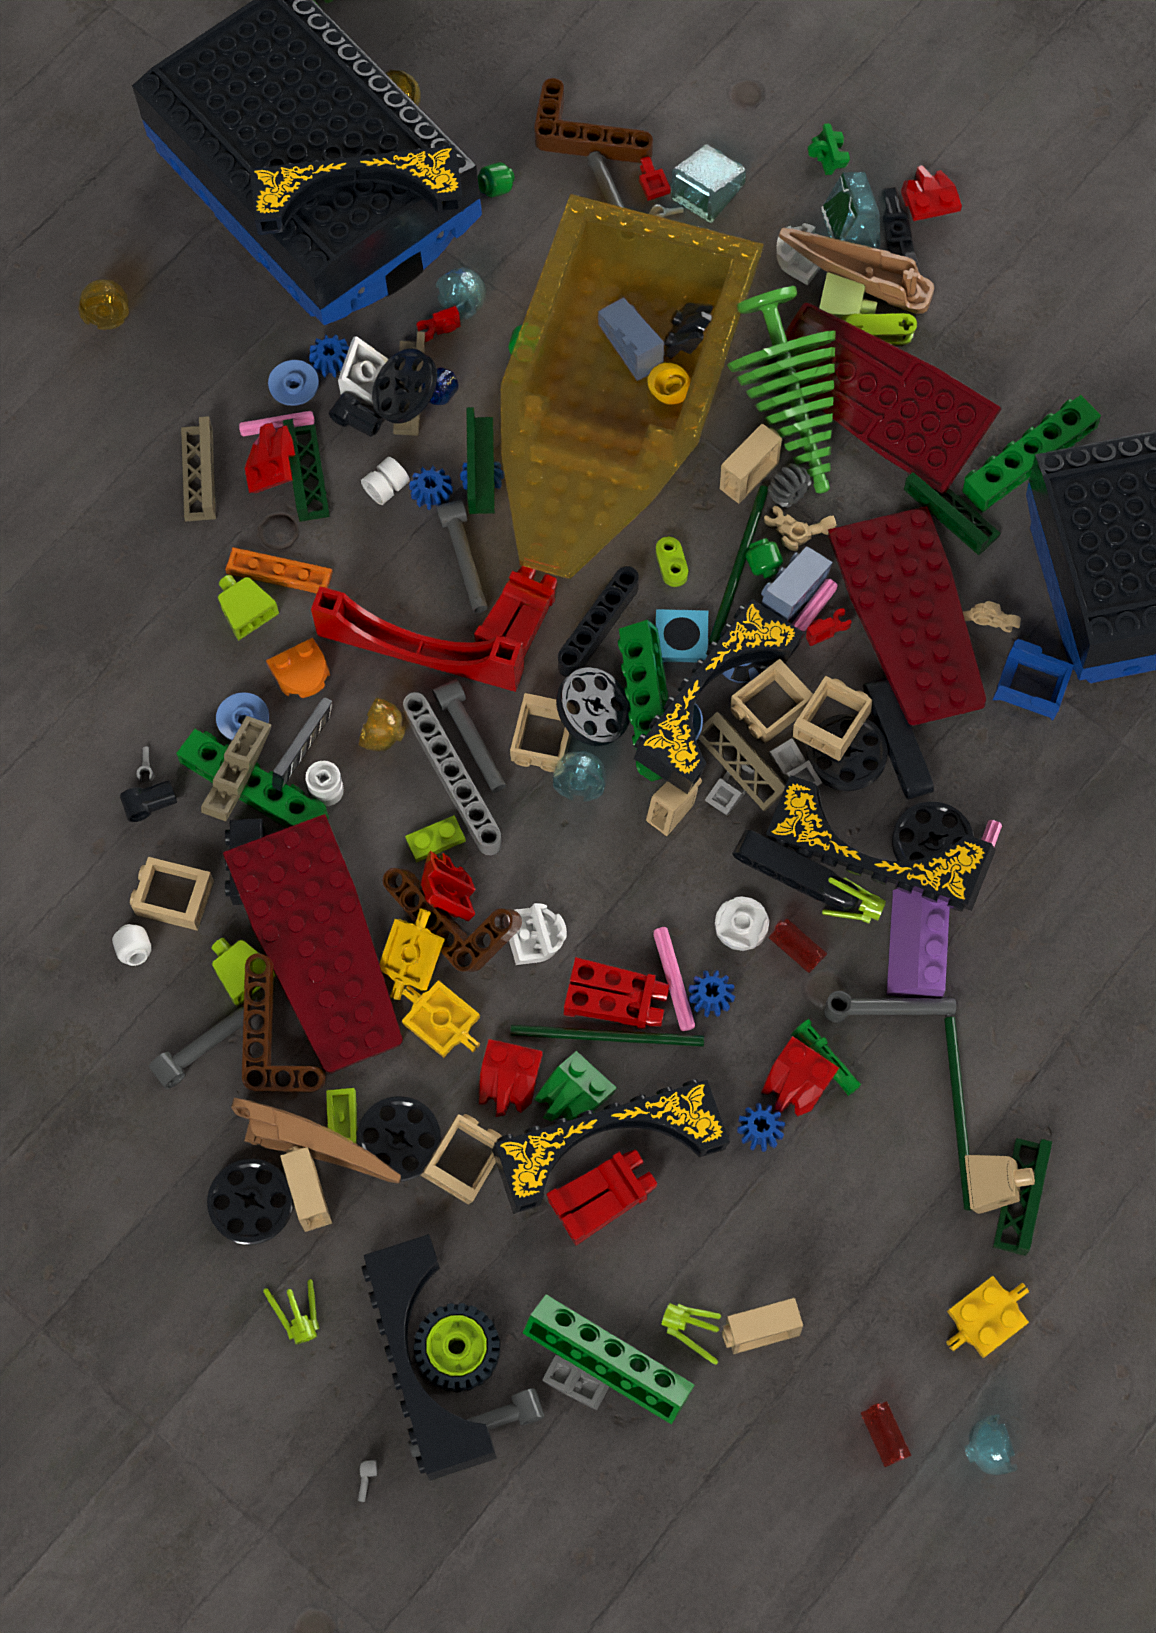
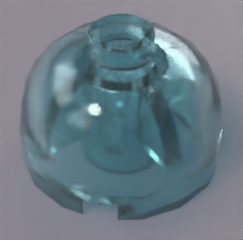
(462, 289)
(579, 775)
(991, 1447)

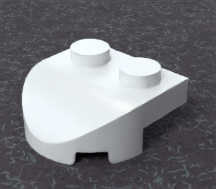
(795, 263)
(539, 935)

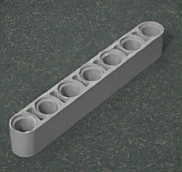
(454, 785)

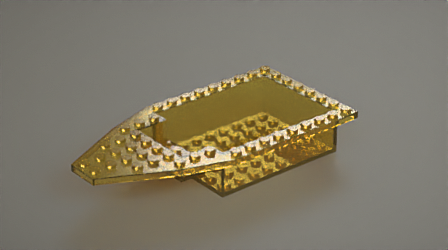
(576, 426)

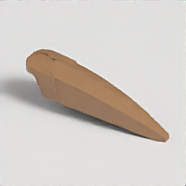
(882, 273)
(284, 1130)

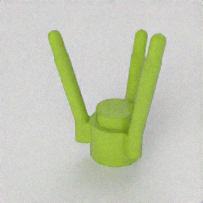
(870, 906)
(679, 1316)
(302, 1328)

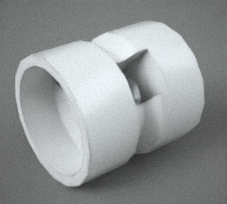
(387, 478)
(324, 782)

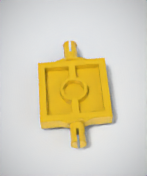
(410, 954)
(441, 1018)
(987, 1316)

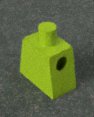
(245, 605)
(231, 967)

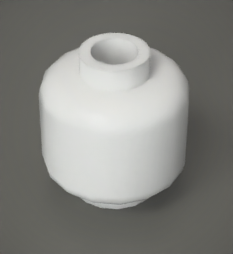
(132, 944)

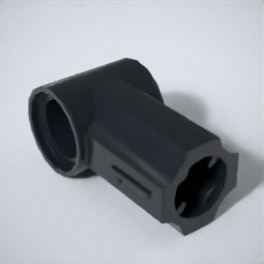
(350, 412)
(140, 802)

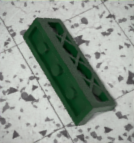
(480, 463)
(299, 480)
(951, 515)
(1033, 1198)

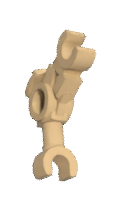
(796, 532)
(991, 614)

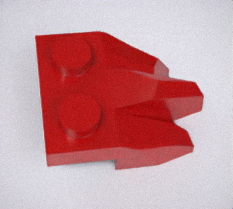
(930, 195)
(269, 459)
(447, 886)
(508, 1076)
(798, 1077)

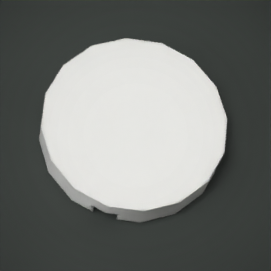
(741, 923)

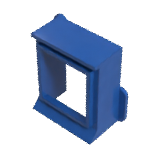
(1032, 657)

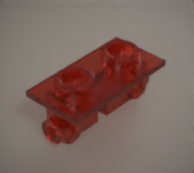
(797, 945)
(885, 1434)

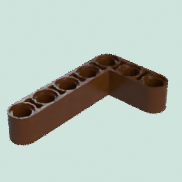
(583, 134)
(446, 924)
(264, 1036)

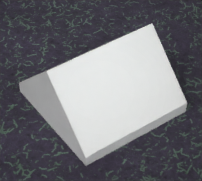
(360, 370)

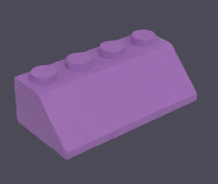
(917, 946)

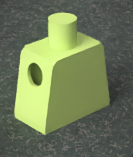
(845, 297)

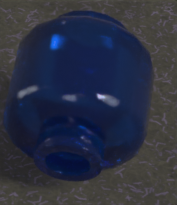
(446, 387)

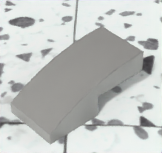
(791, 762)
(728, 791)
(575, 1382)

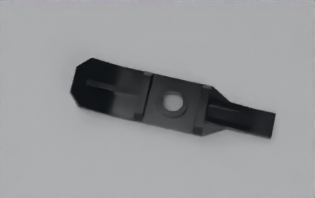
(894, 216)

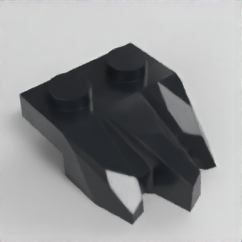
(687, 328)

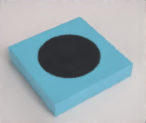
(682, 635)

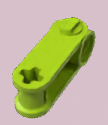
(885, 326)

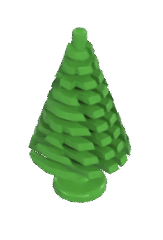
(785, 366)

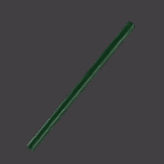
(738, 564)
(607, 1035)
(958, 1104)

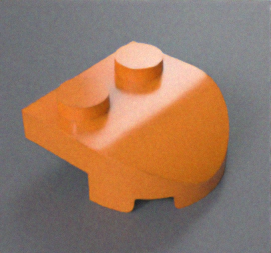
(300, 669)

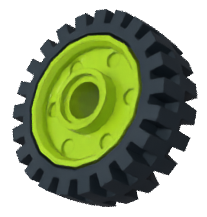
(460, 1370)

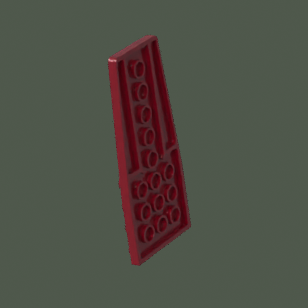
(897, 400)
(911, 613)
(317, 940)

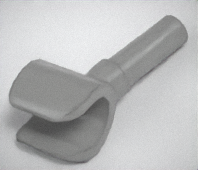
(660, 211)
(145, 765)
(367, 1469)

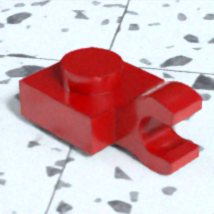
(653, 181)
(442, 322)
(824, 629)

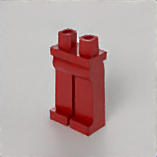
(519, 608)
(614, 994)
(601, 1195)

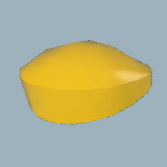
(669, 383)

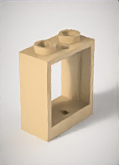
(750, 463)
(788, 682)
(545, 708)
(820, 738)
(197, 902)
(446, 1181)
(305, 1188)
(762, 1326)

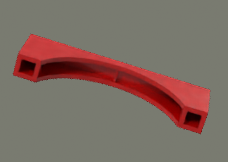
(490, 661)

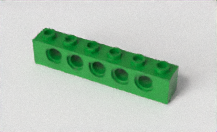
(986, 494)
(632, 639)
(200, 744)
(608, 1359)

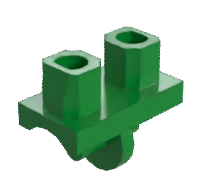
(825, 149)

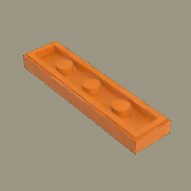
(278, 570)

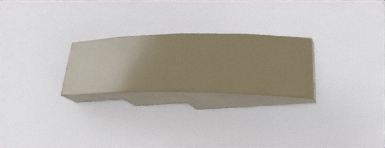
(236, 768)

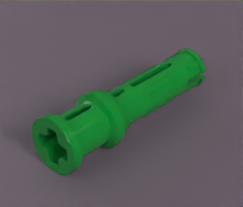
(807, 1035)

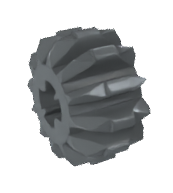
(789, 485)

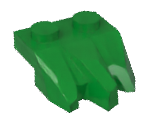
(574, 1089)

